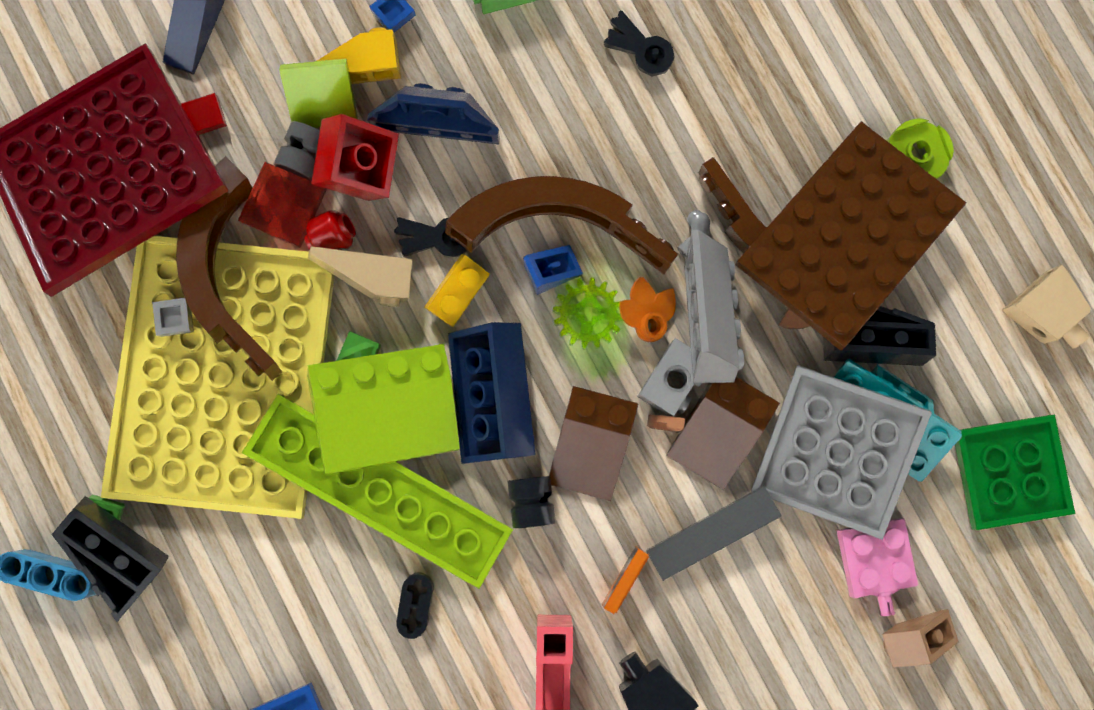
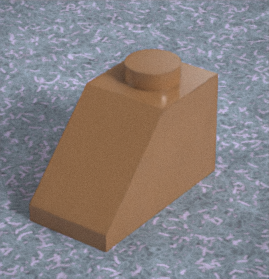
(920, 639)

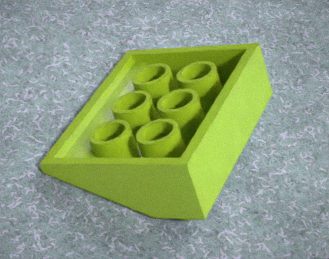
(383, 408)

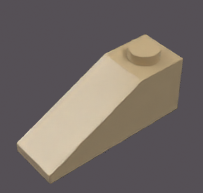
(371, 274)

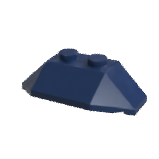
(435, 114)

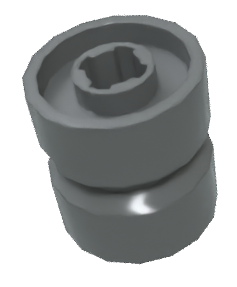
(300, 151)

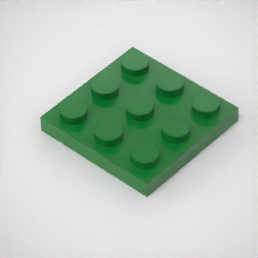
(1014, 472)

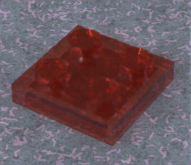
(281, 204)

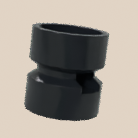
(531, 502)

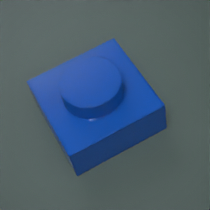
(392, 13)

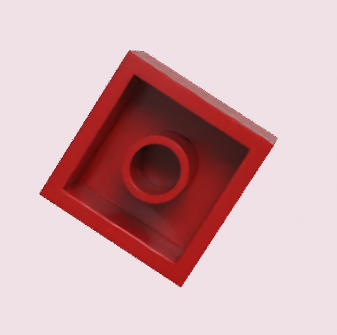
(355, 158)

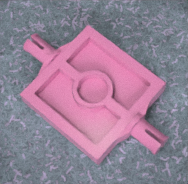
(878, 565)

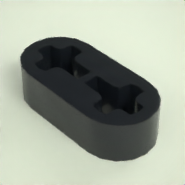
(423, 606)

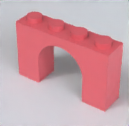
(553, 661)

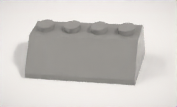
(711, 311)

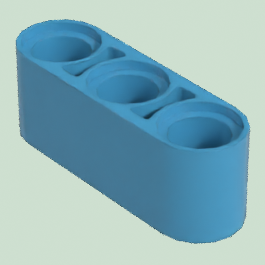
(33, 574)

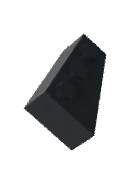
(888, 339)
(109, 555)

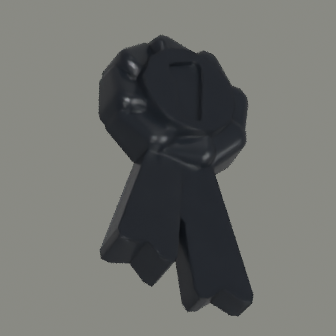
(652, 54)
(426, 238)

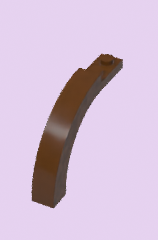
(560, 197)
(745, 224)
(195, 260)

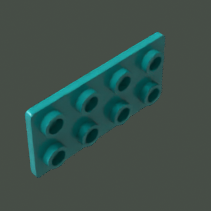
(938, 435)

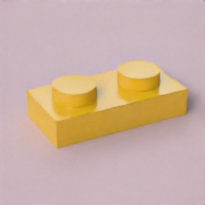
(457, 290)

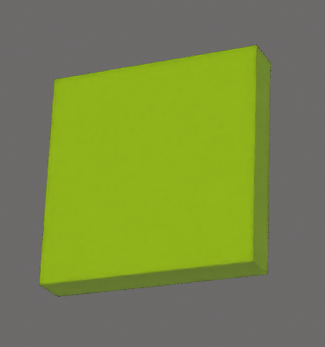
(318, 90)

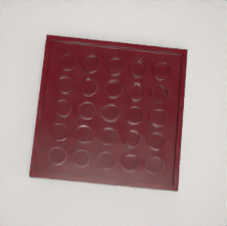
(102, 170)

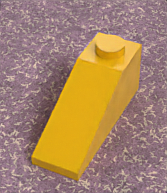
(369, 56)

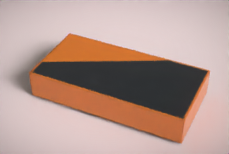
(625, 580)

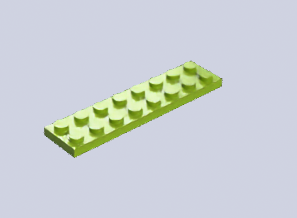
(382, 496)

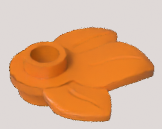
(648, 306)

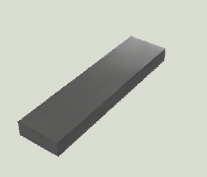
(713, 532)

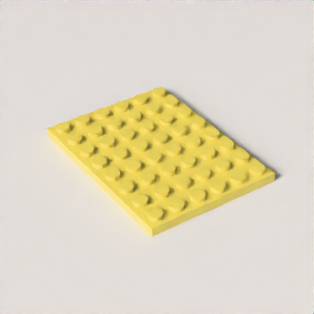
(195, 403)

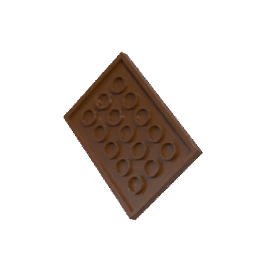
(850, 235)

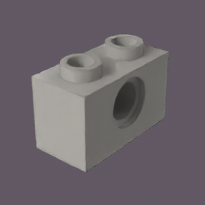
(658, 391)

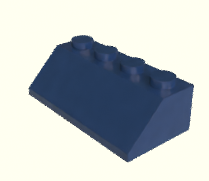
(491, 392)

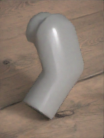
(697, 221)

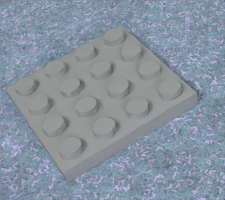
(841, 451)

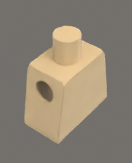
(1051, 308)

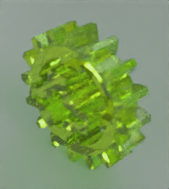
(572, 311)

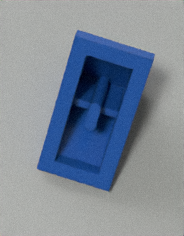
(551, 268)

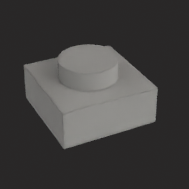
(172, 317)

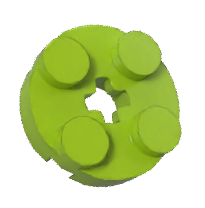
(927, 136)

